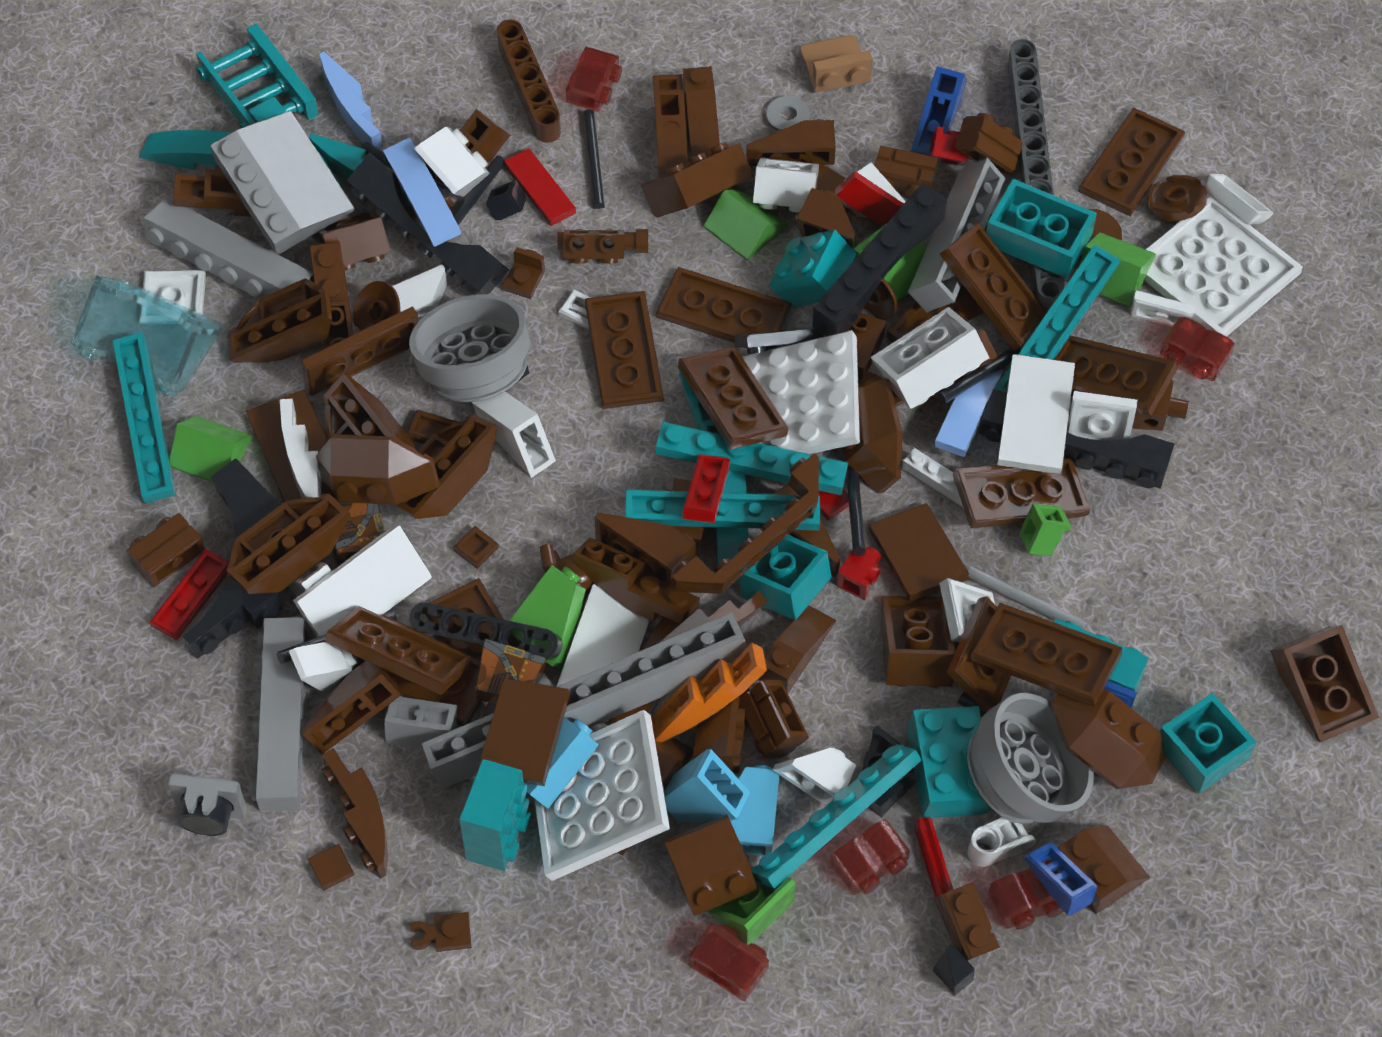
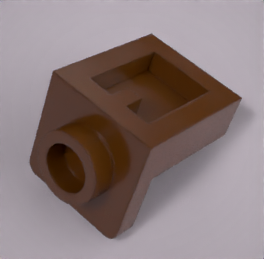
(525, 273)

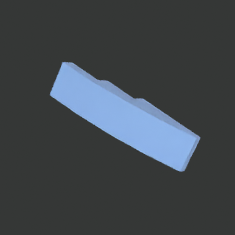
(349, 101)
(422, 192)
(966, 415)

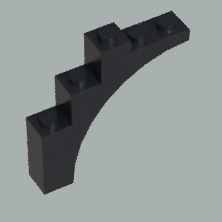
(234, 606)

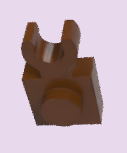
(448, 933)

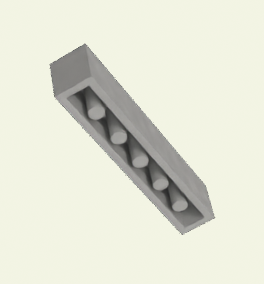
(967, 204)
(220, 250)
(281, 719)

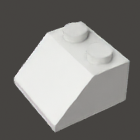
(453, 160)
(784, 183)

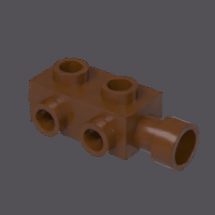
(596, 248)

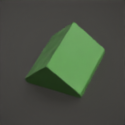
(743, 223)
(1130, 273)
(206, 447)
(756, 910)

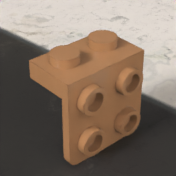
(836, 63)

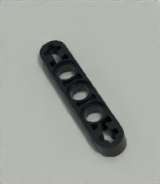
(471, 625)

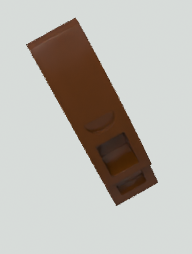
(670, 121)
(207, 192)
(331, 276)
(626, 582)
(362, 812)

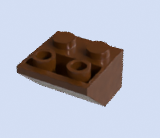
(723, 735)

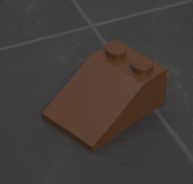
(651, 542)
(916, 642)
(1325, 682)

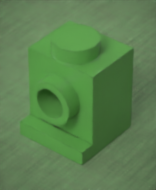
(1043, 529)

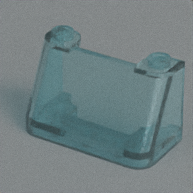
(173, 333)

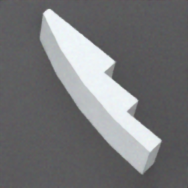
(302, 461)

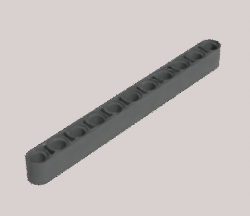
(1034, 154)

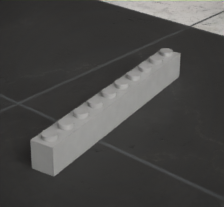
(604, 692)

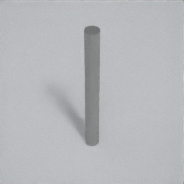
(1023, 597)

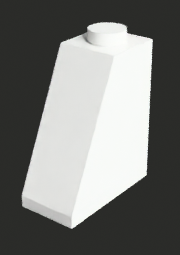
(517, 431)

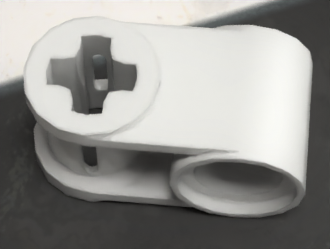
(1004, 839)

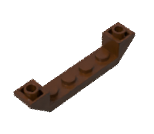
(698, 578)

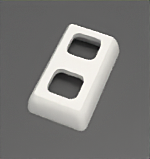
(1237, 199)

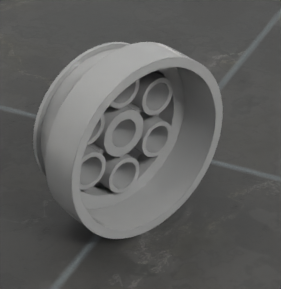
(471, 347)
(1023, 763)

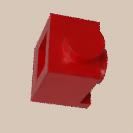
(944, 148)
(859, 573)

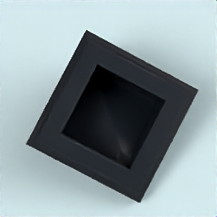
(506, 200)
(954, 970)

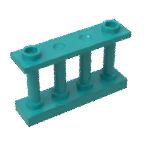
(271, 63)

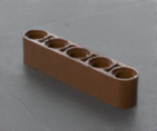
(529, 81)

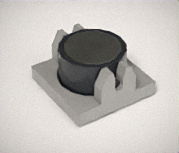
(206, 803)

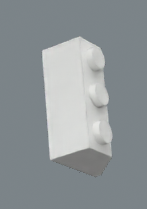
(930, 357)

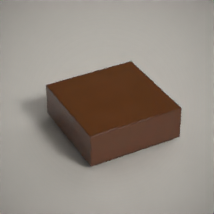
(476, 547)
(331, 867)

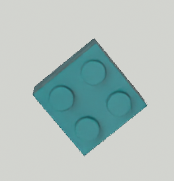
(811, 267)
(788, 576)
(1206, 743)

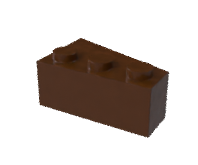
(698, 180)

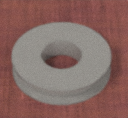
(787, 103)

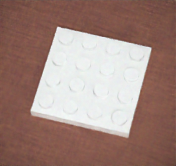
(1219, 267)
(812, 391)
(608, 802)

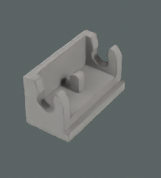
(416, 721)

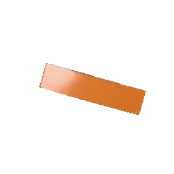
(703, 698)

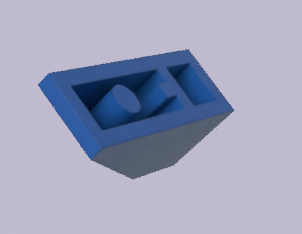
(940, 106)

